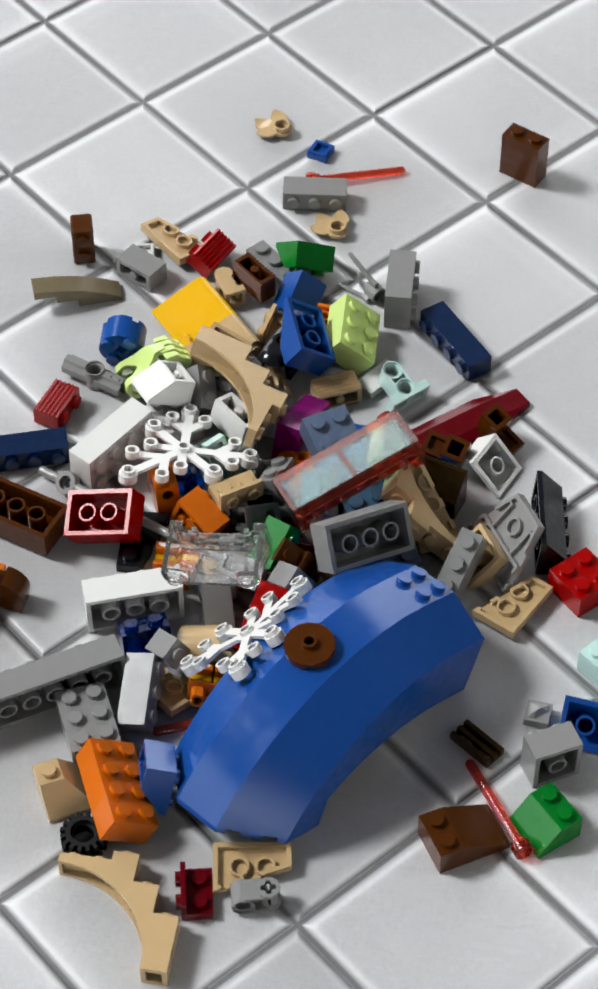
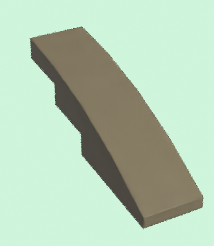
(71, 288)

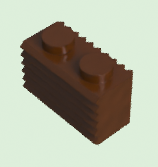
(82, 238)
(254, 277)

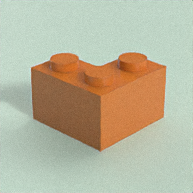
(200, 511)

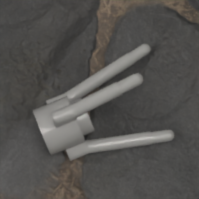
(372, 289)

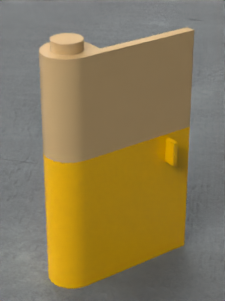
(198, 306)

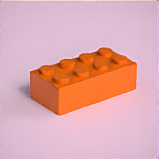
(114, 791)

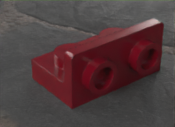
(196, 893)

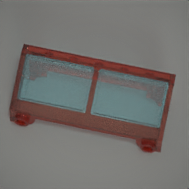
(347, 468)

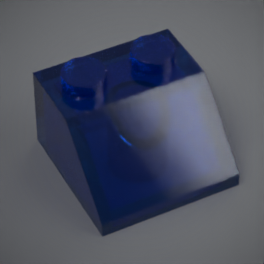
(136, 633)

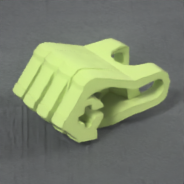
(164, 348)

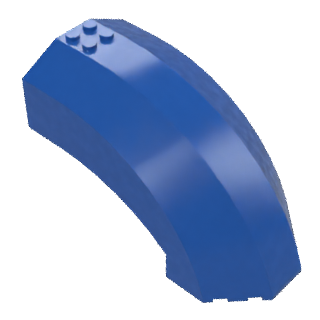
(287, 737)

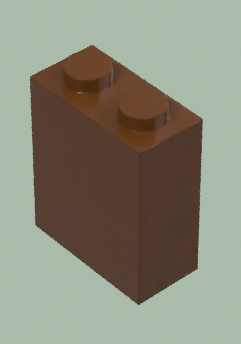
(524, 155)

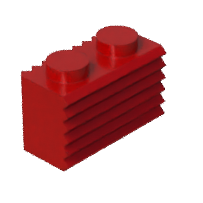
(210, 253)
(57, 404)

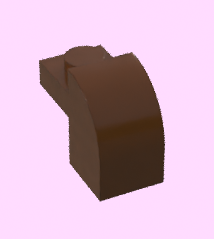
(498, 421)
(447, 449)
(296, 556)
(13, 590)

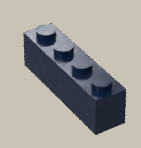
(455, 341)
(33, 449)

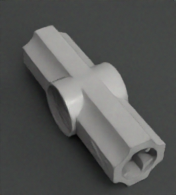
(94, 375)

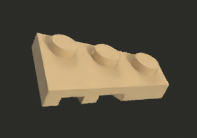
(514, 608)

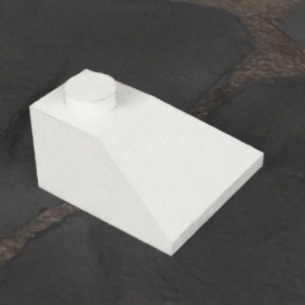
(493, 463)

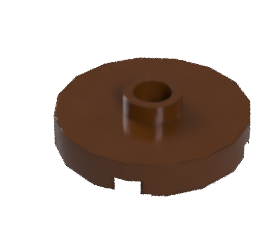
(313, 655)

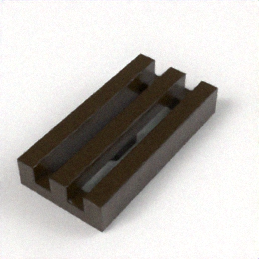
(479, 740)

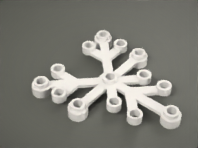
(183, 450)
(254, 629)

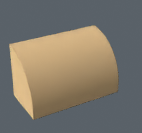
(194, 634)

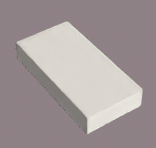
(370, 382)

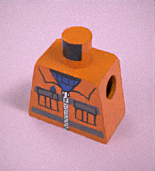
(157, 489)

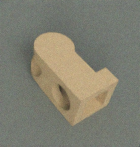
(227, 287)

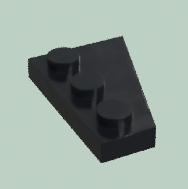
(135, 555)

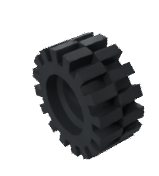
(80, 824)

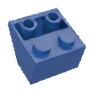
(158, 773)

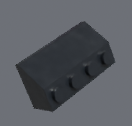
(549, 507)

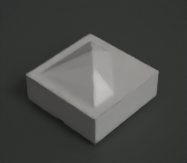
(538, 714)

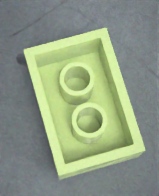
(353, 334)

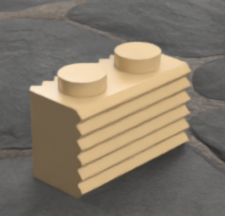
(337, 388)

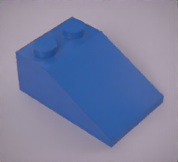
(305, 338)

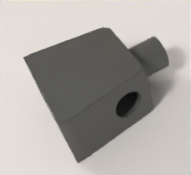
(247, 515)

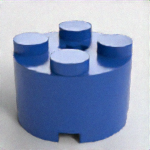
(121, 338)

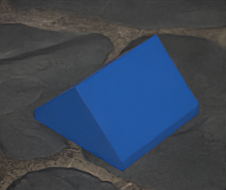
(301, 287)
(584, 718)

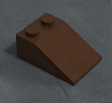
(460, 835)

